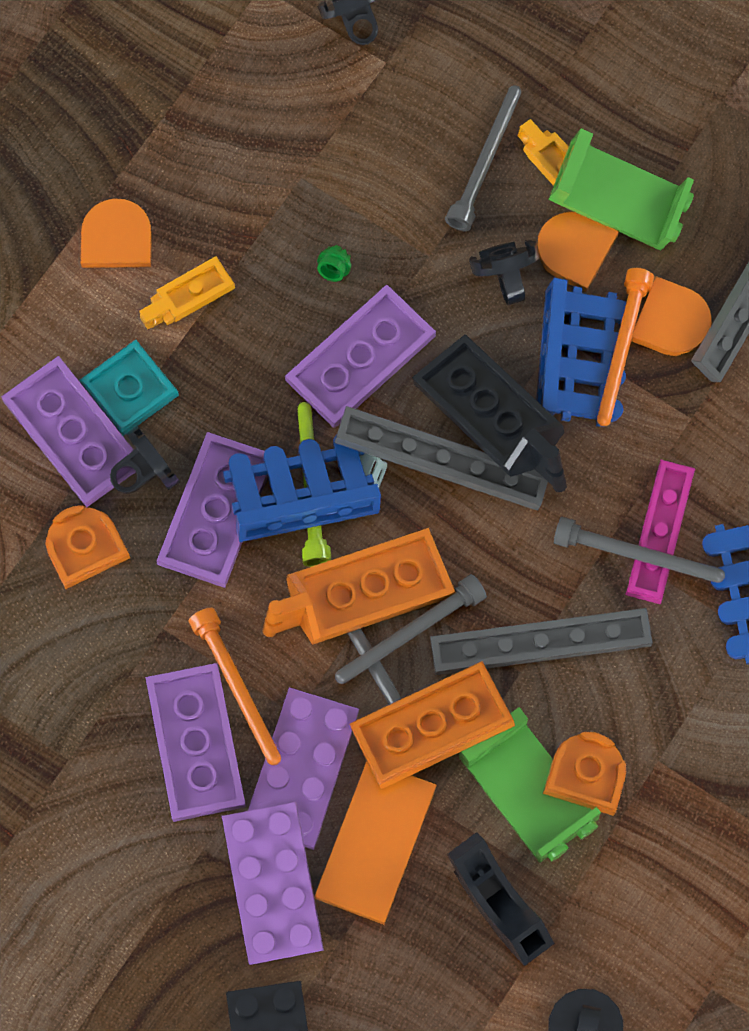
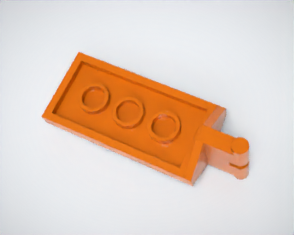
(362, 588)

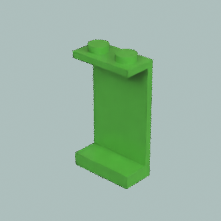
(620, 194)
(514, 775)

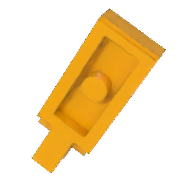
(543, 149)
(187, 294)

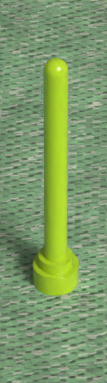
(316, 548)

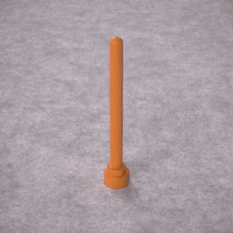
(637, 284)
(206, 625)

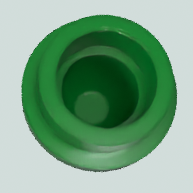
(334, 263)

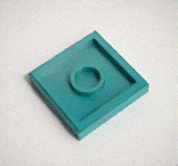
(129, 387)

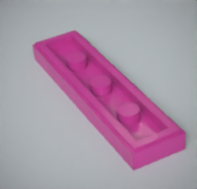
(661, 529)

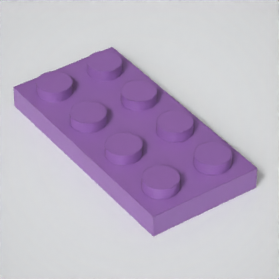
(360, 355)
(70, 429)
(203, 530)
(195, 742)
(312, 747)
(272, 883)

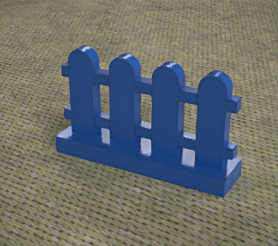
(574, 337)
(305, 507)
(736, 575)

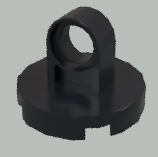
(351, 12)
(505, 262)
(145, 462)
(585, 1012)

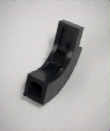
(498, 901)

